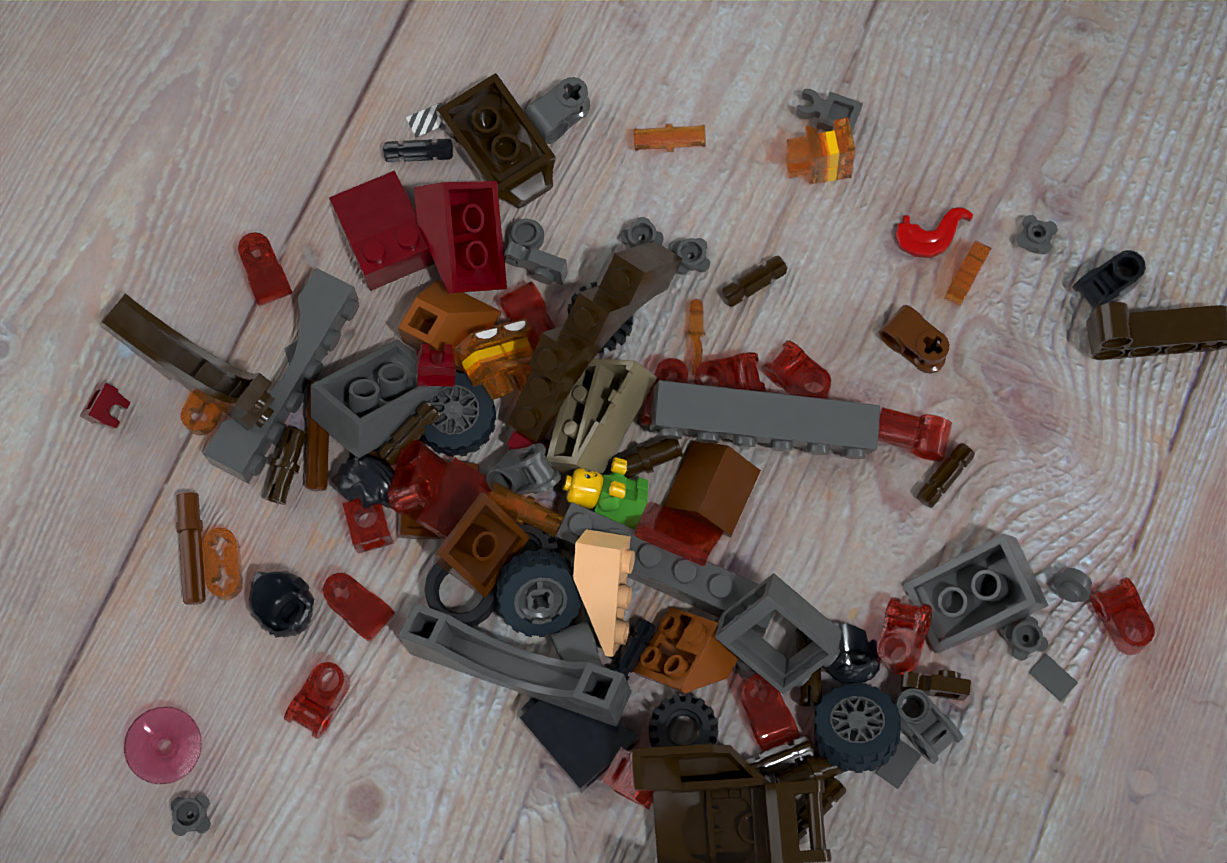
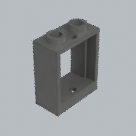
(783, 674)

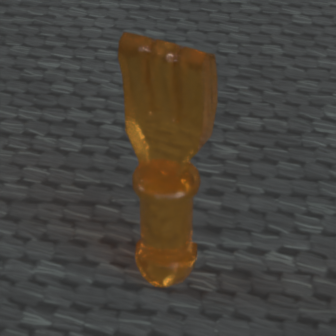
(696, 331)

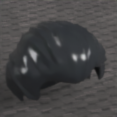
(364, 479)
(281, 603)
(857, 657)

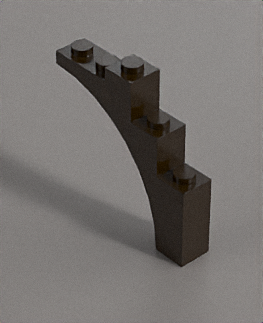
(596, 315)
(174, 356)

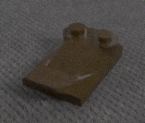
(500, 141)

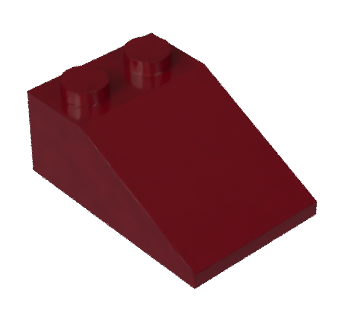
(382, 230)
(463, 234)

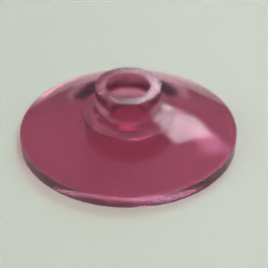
(147, 735)

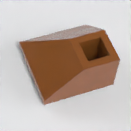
(445, 319)
(685, 653)

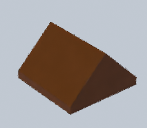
(713, 486)
(481, 545)

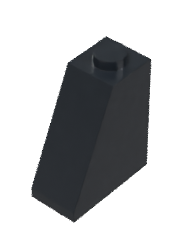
(576, 742)

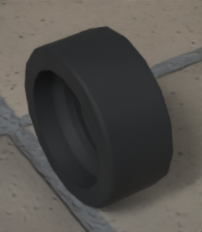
(471, 618)

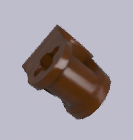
(912, 336)

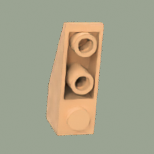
(601, 578)

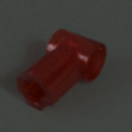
(528, 304)
(923, 435)

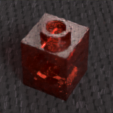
(369, 537)
(620, 779)

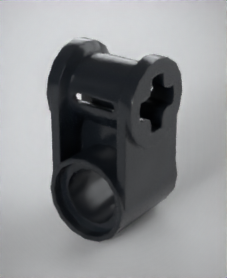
(1106, 283)

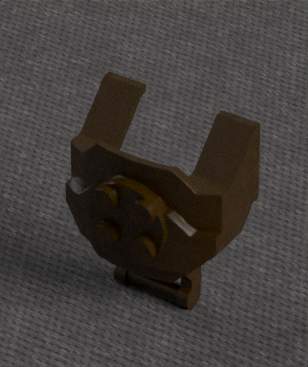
(723, 810)

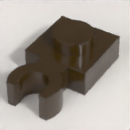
(944, 685)

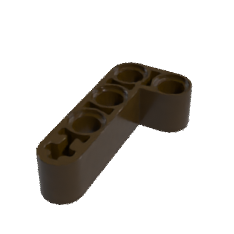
(1121, 334)

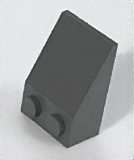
(369, 398)
(978, 592)

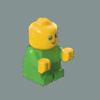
(610, 494)

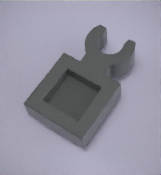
(829, 110)
(542, 265)

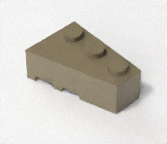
(598, 414)

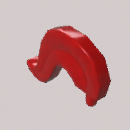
(929, 244)

